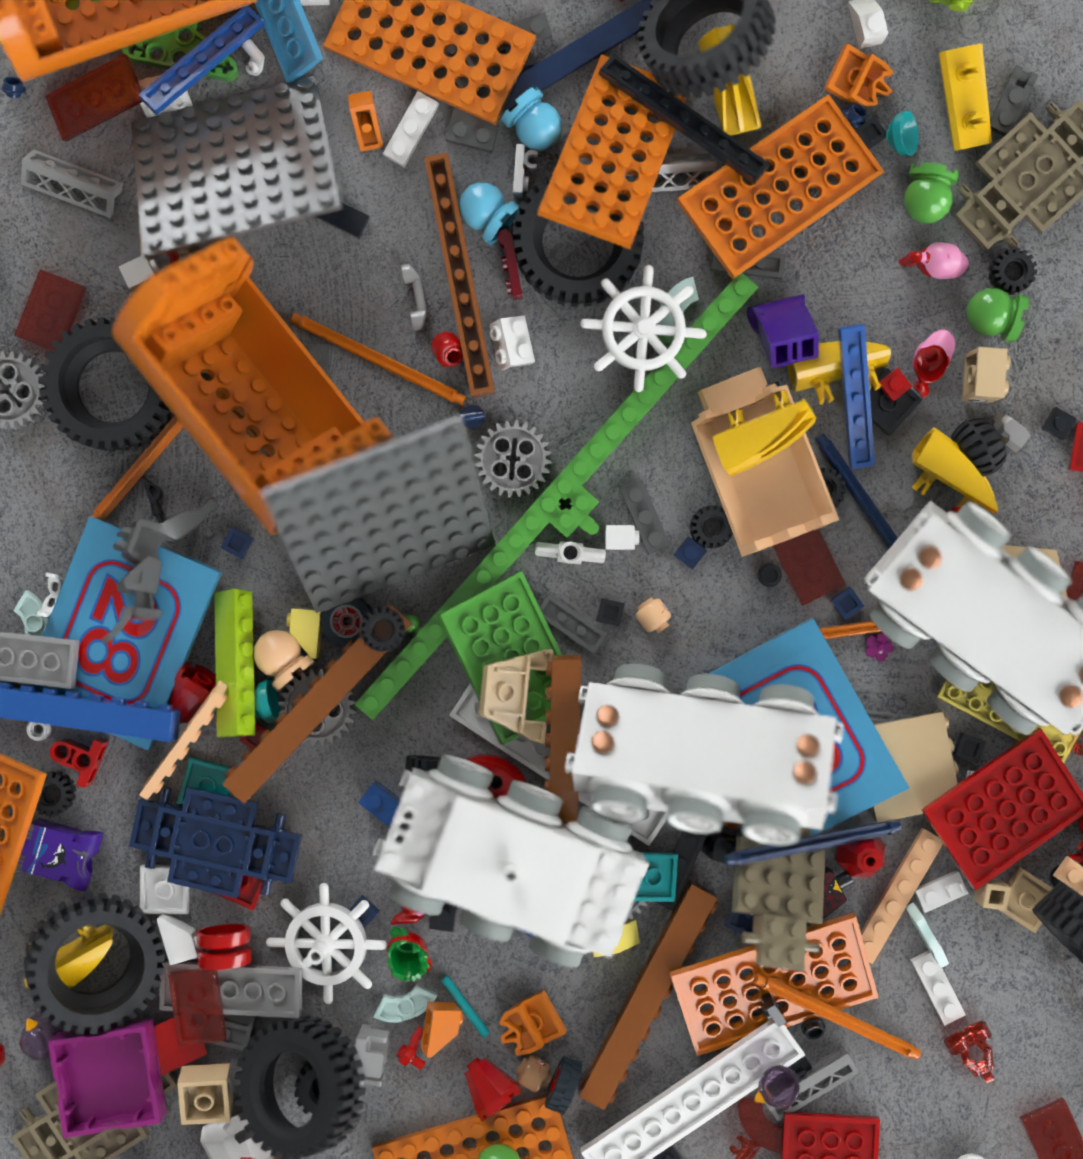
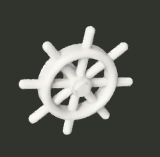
(643, 328)
(326, 943)

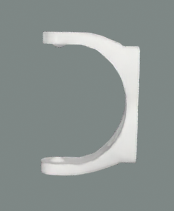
(46, 609)

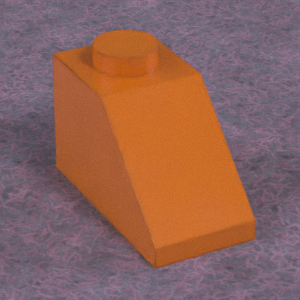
(365, 120)
(440, 1026)

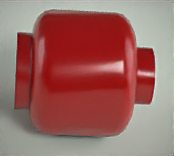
(447, 349)

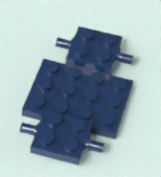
(214, 842)

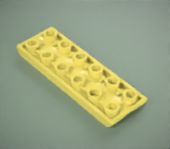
(976, 705)

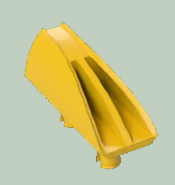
(966, 96)
(737, 104)
(827, 369)
(762, 437)
(944, 461)
(82, 955)

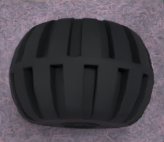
(981, 445)

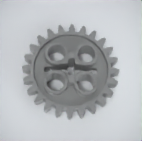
(24, 377)
(491, 457)
(331, 724)

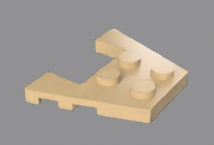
(506, 690)

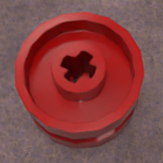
(223, 946)

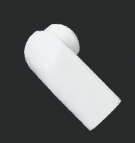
(256, 58)

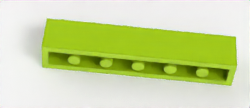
(235, 662)

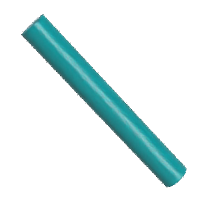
(465, 1006)

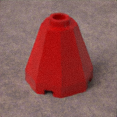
(191, 689)
(861, 857)
(489, 1087)

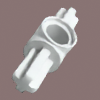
(583, 553)

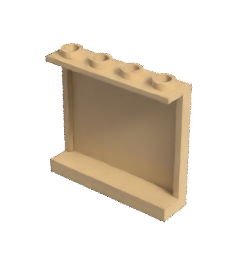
(924, 759)

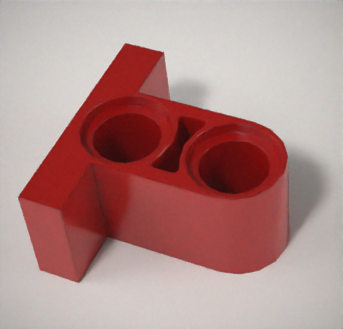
(74, 758)

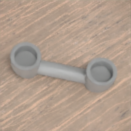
(411, 276)

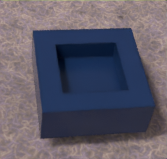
(237, 543)
(690, 552)
(847, 603)
(369, 914)

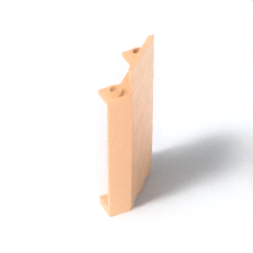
(775, 497)

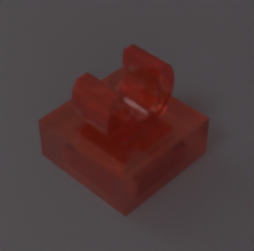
(748, 1149)

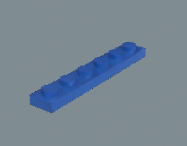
(201, 59)
(856, 395)

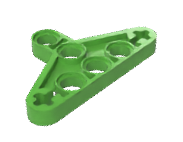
(173, 46)

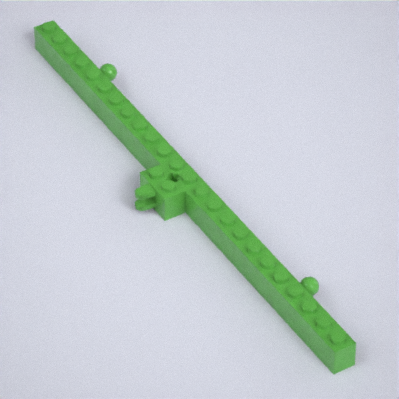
(546, 508)

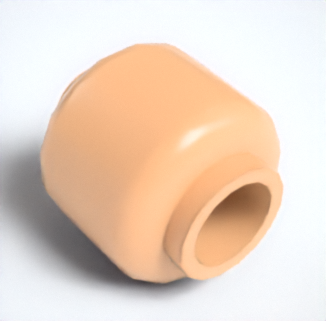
(653, 615)

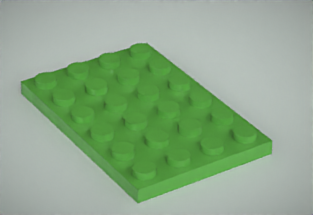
(497, 627)

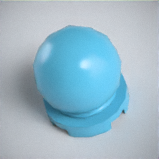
(536, 122)
(485, 210)

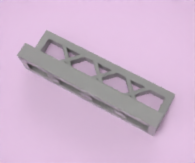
(679, 163)
(70, 177)
(821, 1069)

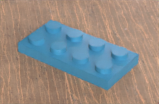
(289, 36)

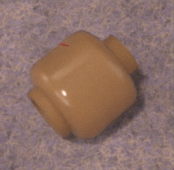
(533, 1073)

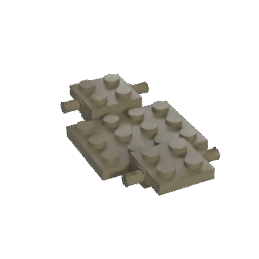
(1031, 176)
(783, 898)
(44, 1139)

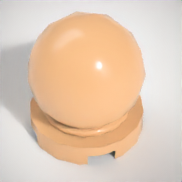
(280, 656)

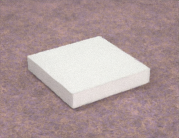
(158, 895)

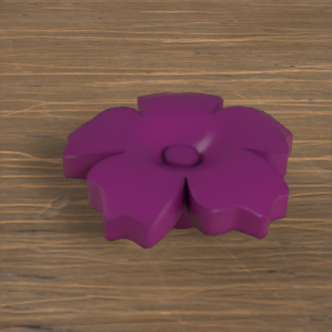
(878, 647)

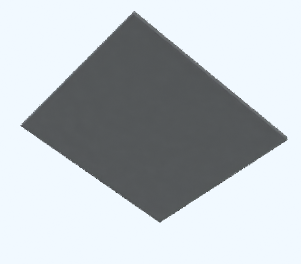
(232, 167)
(382, 515)

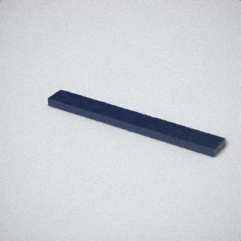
(580, 52)

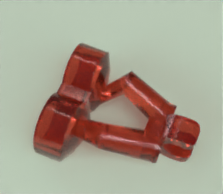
(973, 1035)

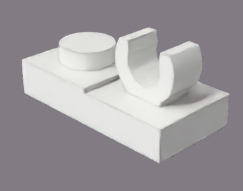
(521, 159)
(940, 891)

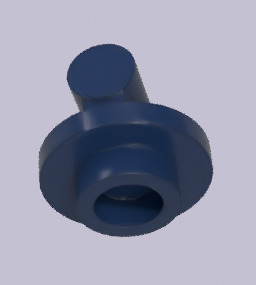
(472, 416)

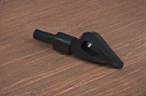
(154, 500)

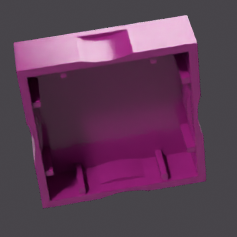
(108, 1078)

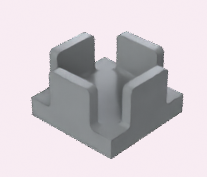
(372, 1050)

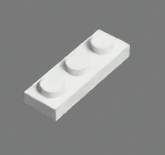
(411, 129)
(938, 988)

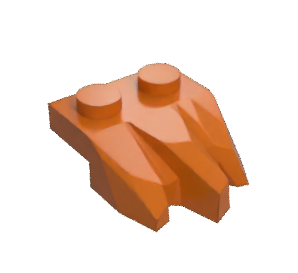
(859, 77)
(532, 1023)

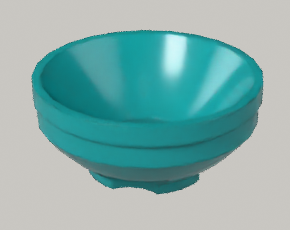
(903, 134)
(266, 702)

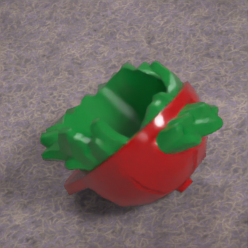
(407, 955)

